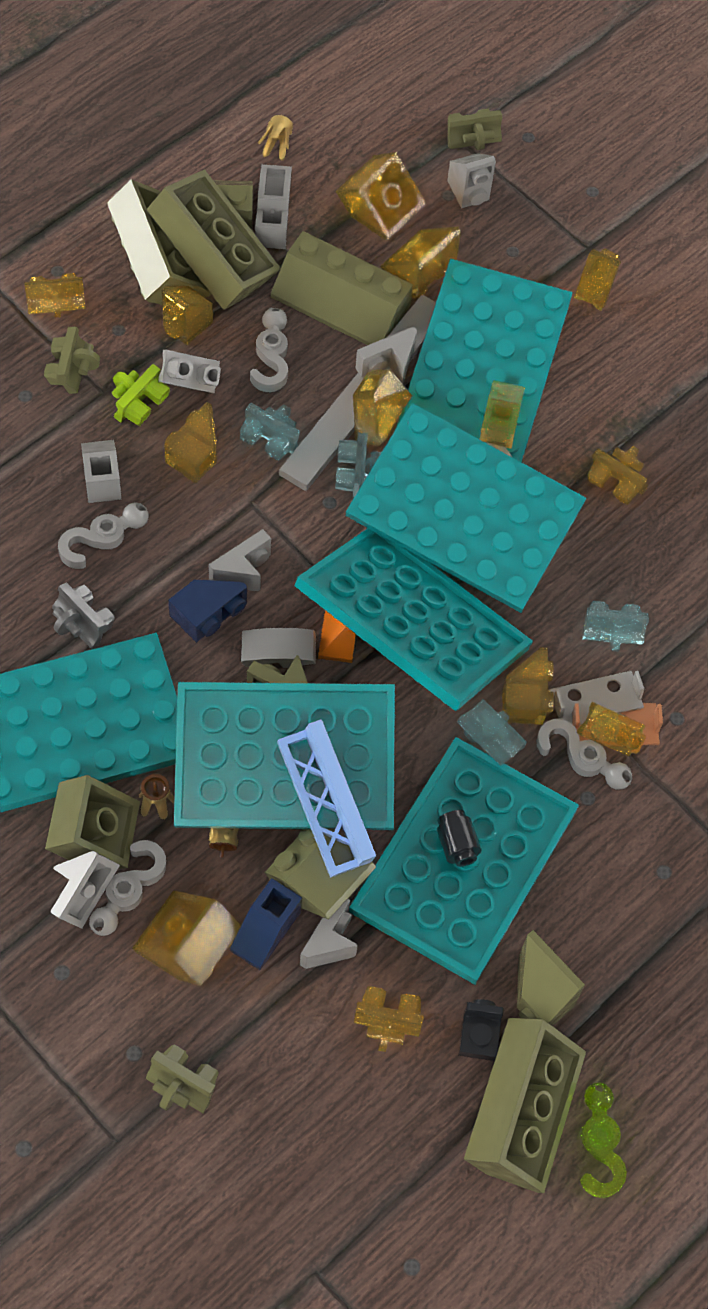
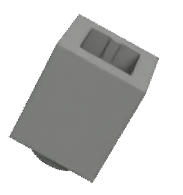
(471, 178)
(101, 471)

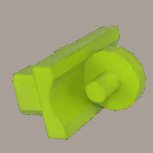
(133, 393)

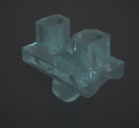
(273, 426)
(354, 452)
(615, 625)
(492, 732)

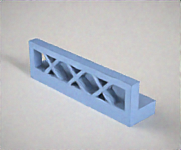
(339, 794)

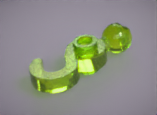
(600, 1139)

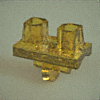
(598, 277)
(55, 294)
(630, 481)
(612, 730)
(389, 1023)

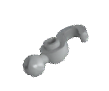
(271, 349)
(104, 533)
(585, 756)
(125, 888)

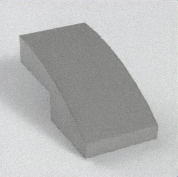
(278, 646)

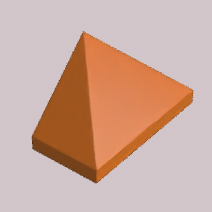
(336, 640)

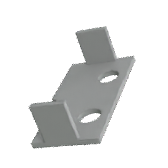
(596, 690)

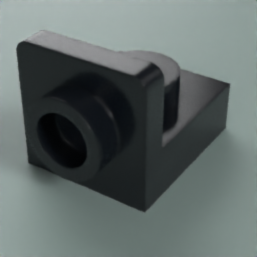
(480, 1030)

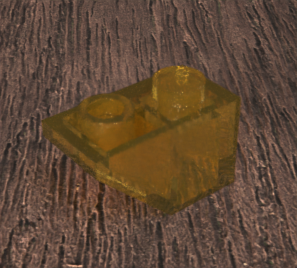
(185, 313)
(378, 405)
(502, 414)
(194, 446)
(526, 690)

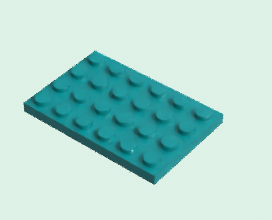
(483, 332)
(466, 507)
(414, 616)
(85, 715)
(233, 768)
(466, 910)

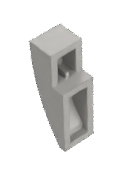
(273, 206)

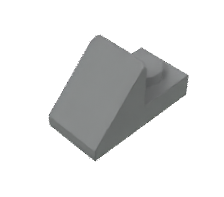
(391, 351)
(239, 562)
(86, 884)
(327, 945)

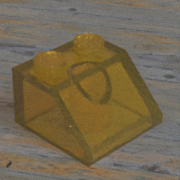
(382, 195)
(424, 257)
(188, 936)

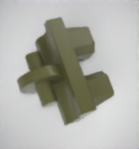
(474, 129)
(75, 360)
(179, 1083)

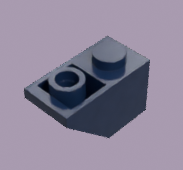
(205, 605)
(266, 923)

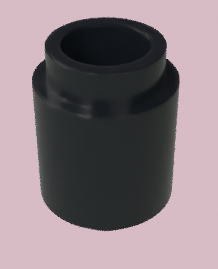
(458, 838)

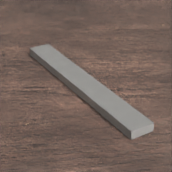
(338, 422)

